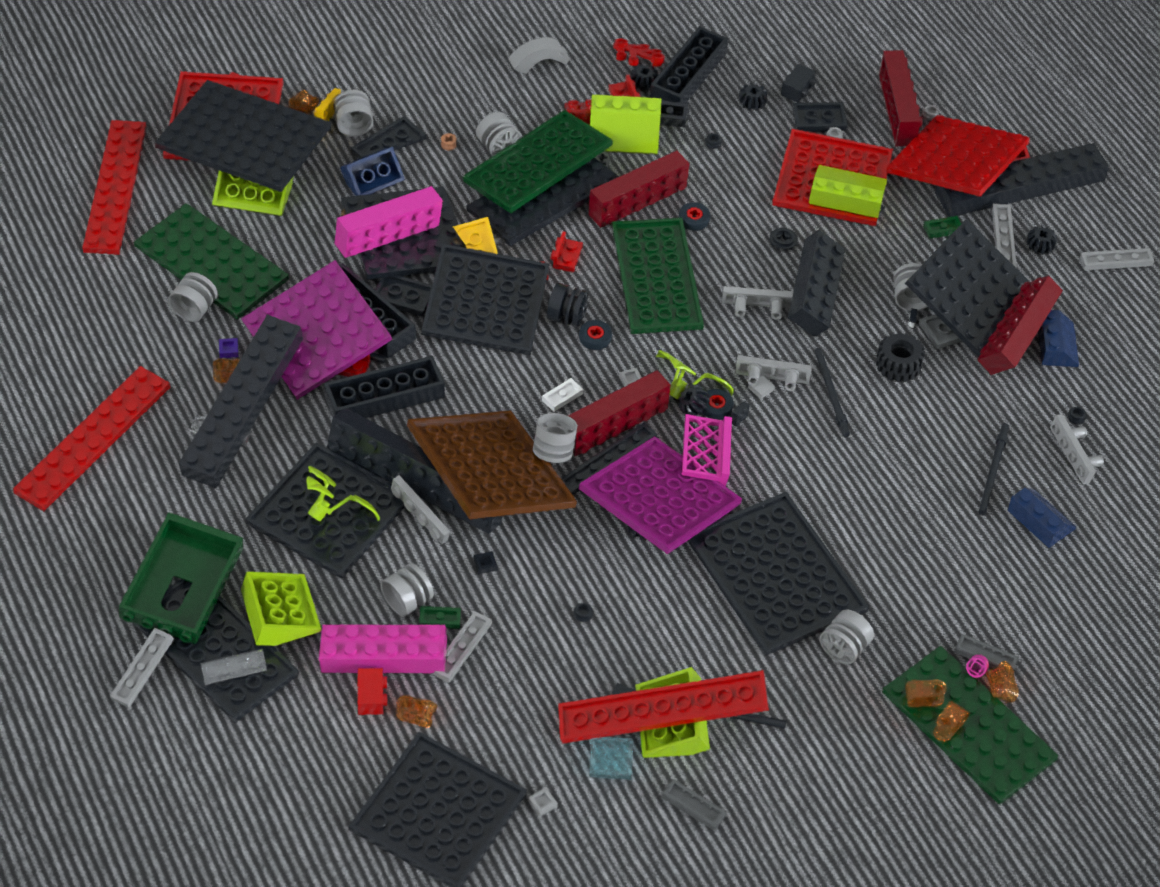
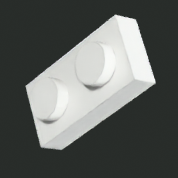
(562, 394)

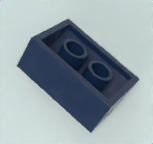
(373, 172)
(1058, 341)
(1040, 516)

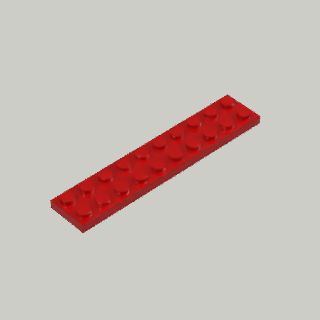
(114, 187)
(91, 438)
(663, 707)

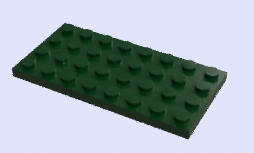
(537, 161)
(196, 244)
(657, 276)
(992, 742)

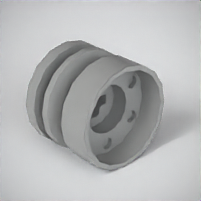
(353, 113)
(497, 132)
(904, 296)
(192, 297)
(555, 437)
(407, 589)
(846, 636)

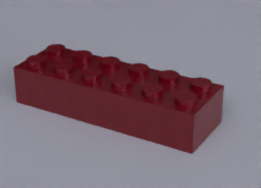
(899, 97)
(638, 189)
(1019, 325)
(620, 411)

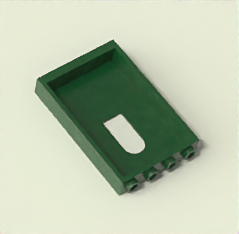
(189, 553)

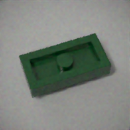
(941, 227)
(440, 616)

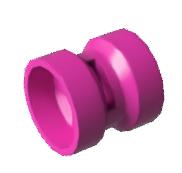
(977, 662)

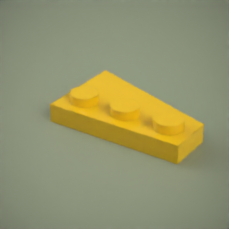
(326, 108)
(477, 235)

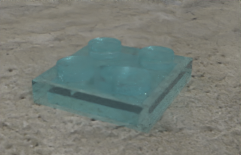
(611, 758)

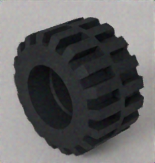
(902, 346)

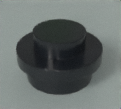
(713, 141)
(1077, 415)
(583, 612)

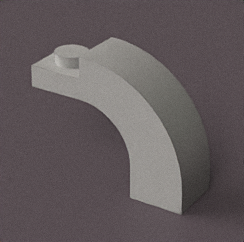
(537, 50)

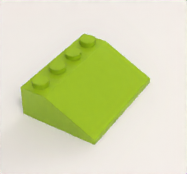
(628, 121)
(847, 191)
(249, 196)
(279, 607)
(678, 739)

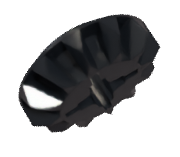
(788, 235)

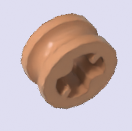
(448, 141)

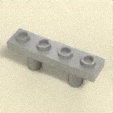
(757, 297)
(773, 369)
(1075, 454)

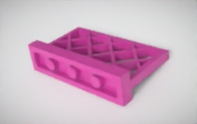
(722, 462)

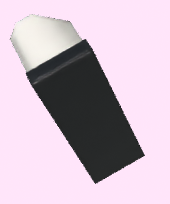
(912, 318)

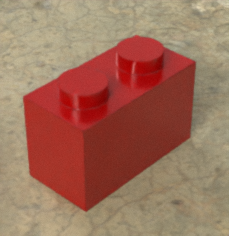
(370, 691)

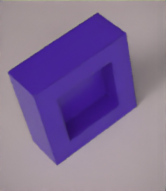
(228, 348)

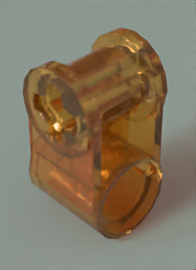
(303, 102)
(223, 369)
(1003, 682)
(923, 693)
(417, 710)
(950, 721)

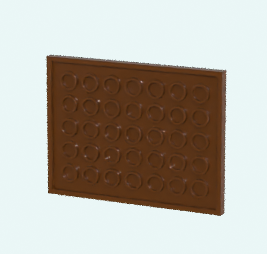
(490, 464)

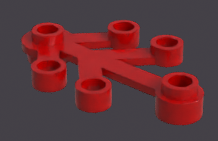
(642, 50)

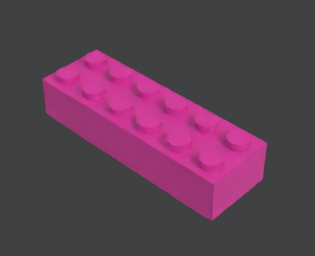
(388, 221)
(383, 646)

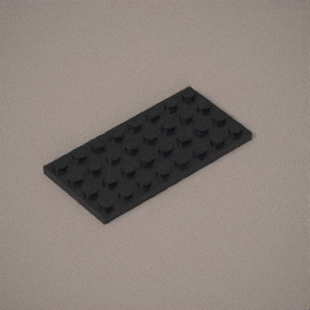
(546, 207)
(222, 637)

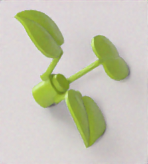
(678, 384)
(321, 506)

